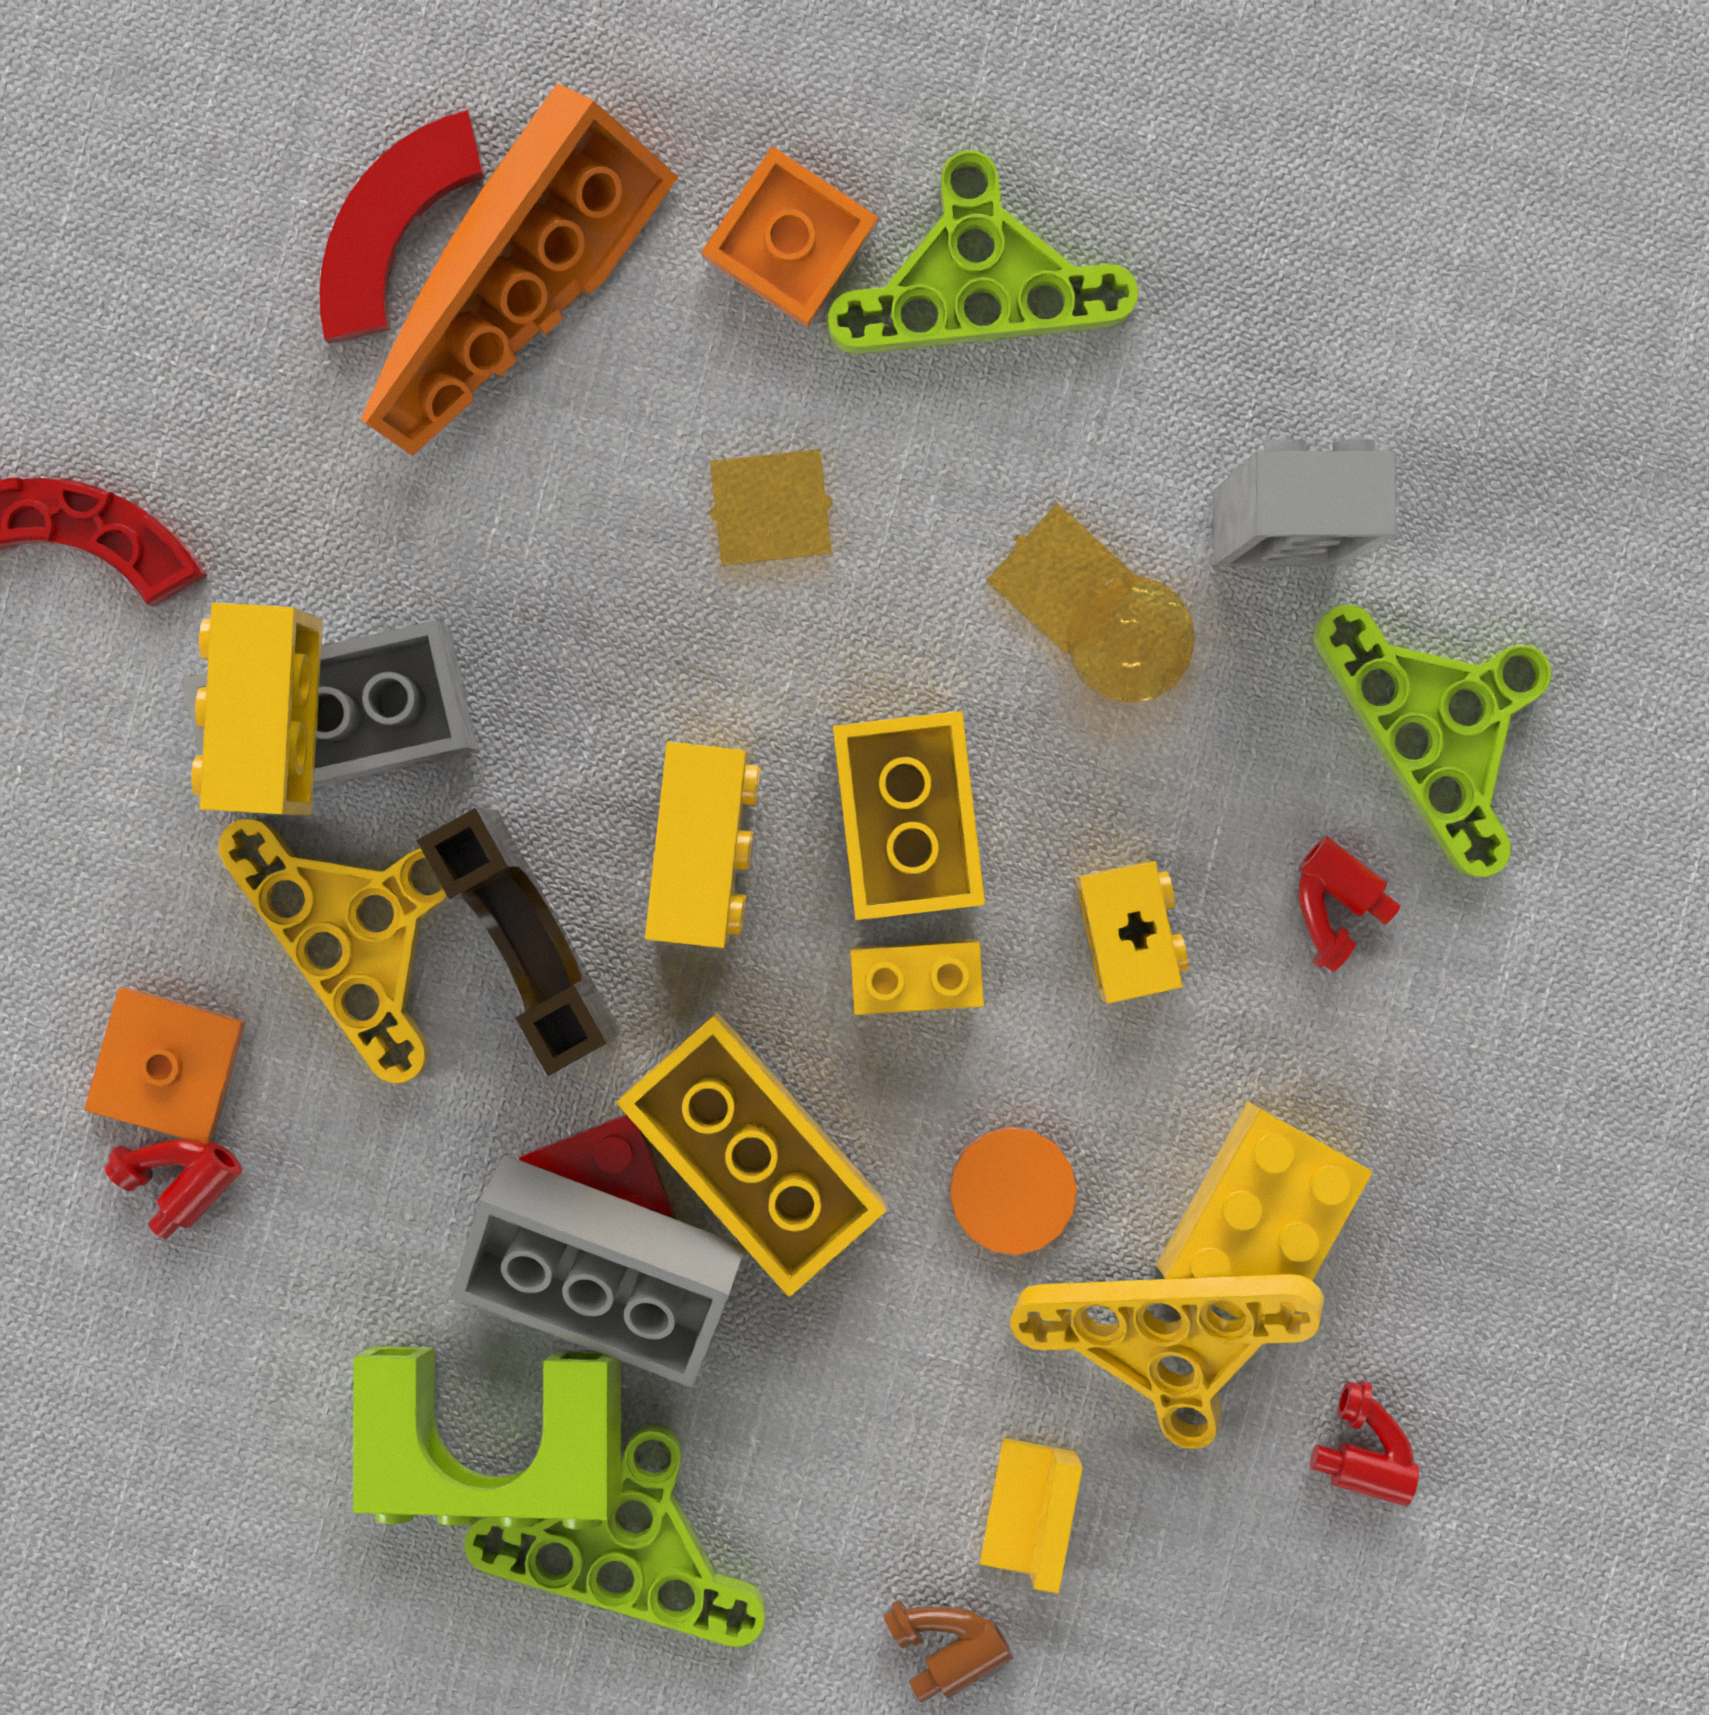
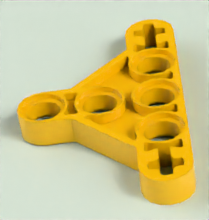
(333, 906)
(1139, 1341)

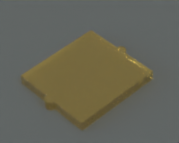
(770, 507)
(1053, 572)

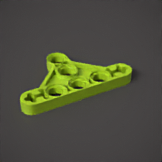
(1011, 272)
(1455, 751)
(655, 1556)

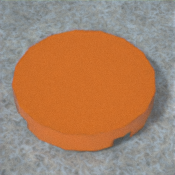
(1012, 1190)

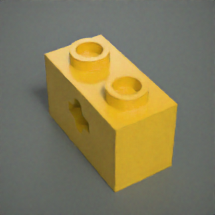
(1118, 965)
(916, 976)

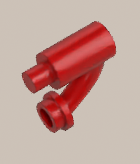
(1350, 882)
(205, 1176)
(1362, 1470)

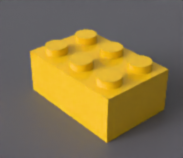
(258, 709)
(908, 815)
(701, 845)
(1264, 1206)

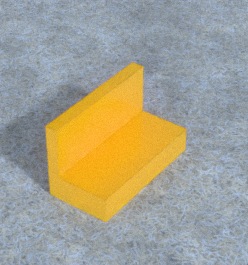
(1032, 1511)

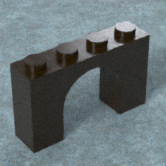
(485, 868)

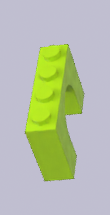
(409, 1472)

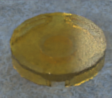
(1130, 639)

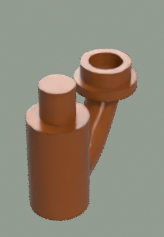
(961, 1662)

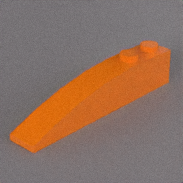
(526, 249)

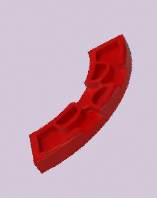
(378, 213)
(101, 524)

